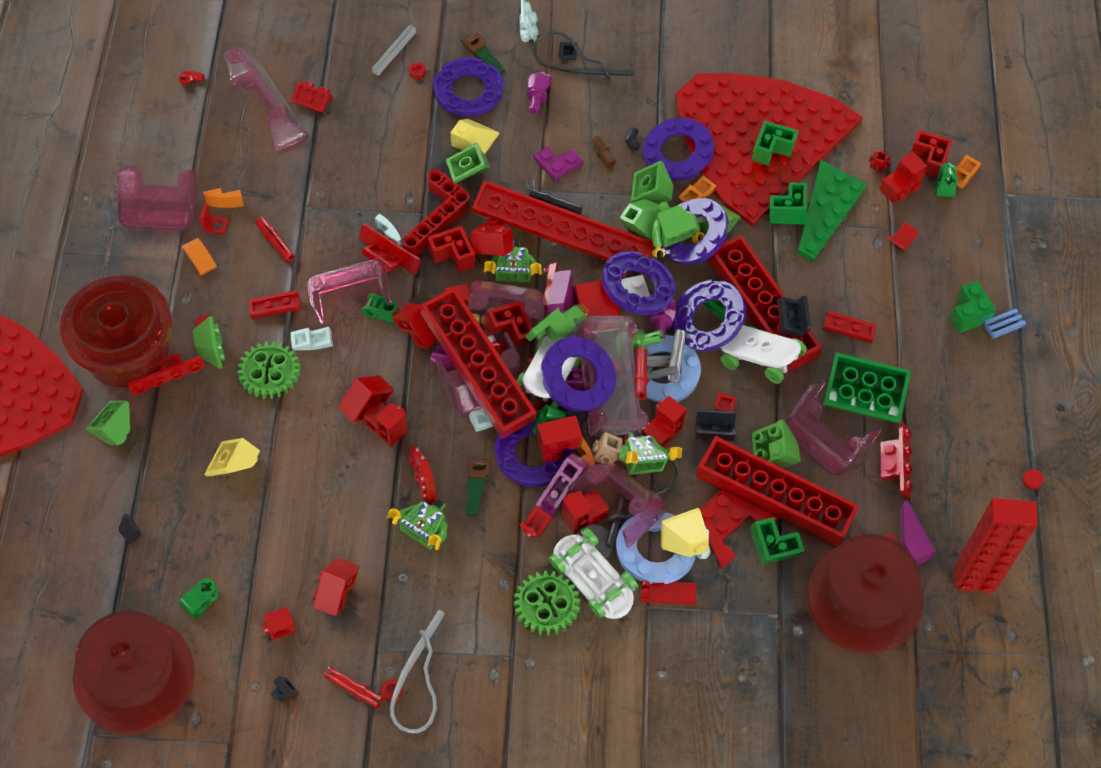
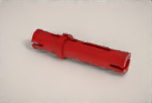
(270, 234)
(641, 378)
(360, 691)

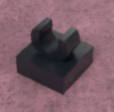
(284, 690)

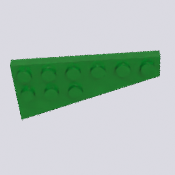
(830, 203)

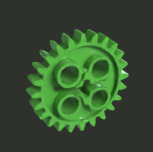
(286, 371)
(530, 611)

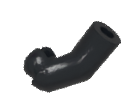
(631, 141)

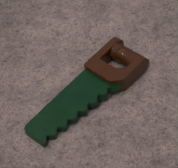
(482, 51)
(476, 485)

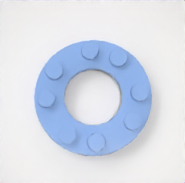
(687, 380)
(651, 571)

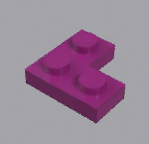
(557, 166)

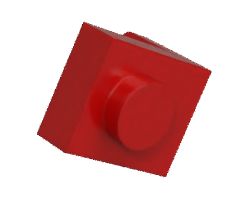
(536, 522)

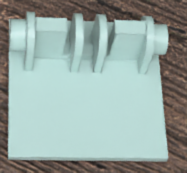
(528, 22)

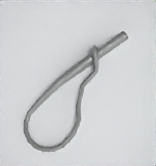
(423, 642)

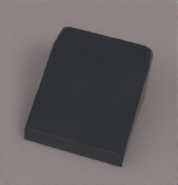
(567, 51)
(129, 529)

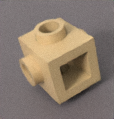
(607, 449)

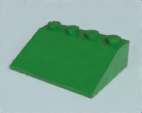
(867, 388)

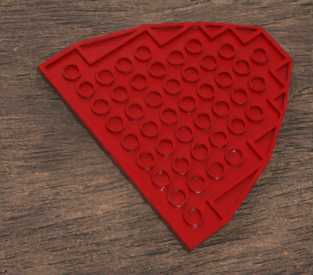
(734, 113)
(35, 389)

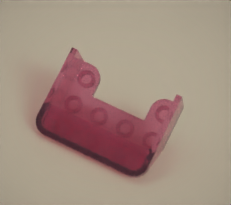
(156, 205)

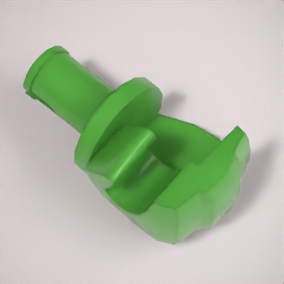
(643, 340)

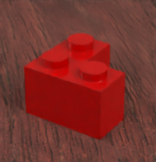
(933, 150)
(905, 179)
(492, 238)
(452, 245)
(510, 319)
(411, 321)
(363, 395)
(386, 421)
(667, 421)
(556, 436)
(583, 510)
(334, 586)

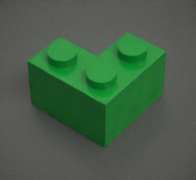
(774, 139)
(790, 208)
(973, 309)
(771, 546)

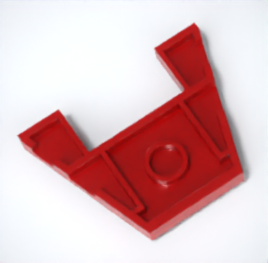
(723, 516)

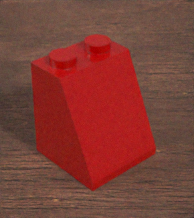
(595, 299)

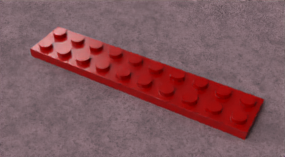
(556, 223)

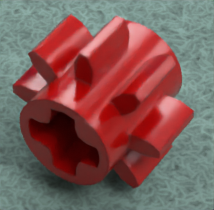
(880, 161)

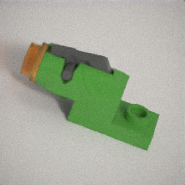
(560, 325)

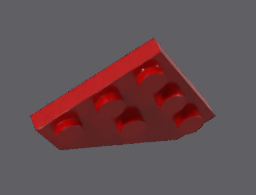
(422, 474)

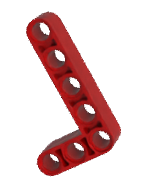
(451, 203)

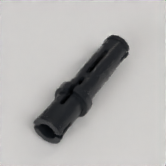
(548, 198)

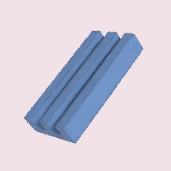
(1014, 312)

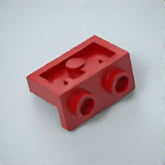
(311, 97)

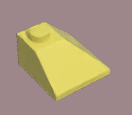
(470, 132)
(232, 457)
(685, 534)

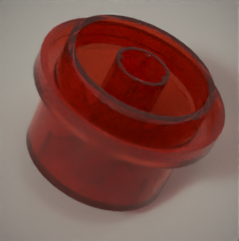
(117, 329)
(866, 594)
(132, 672)

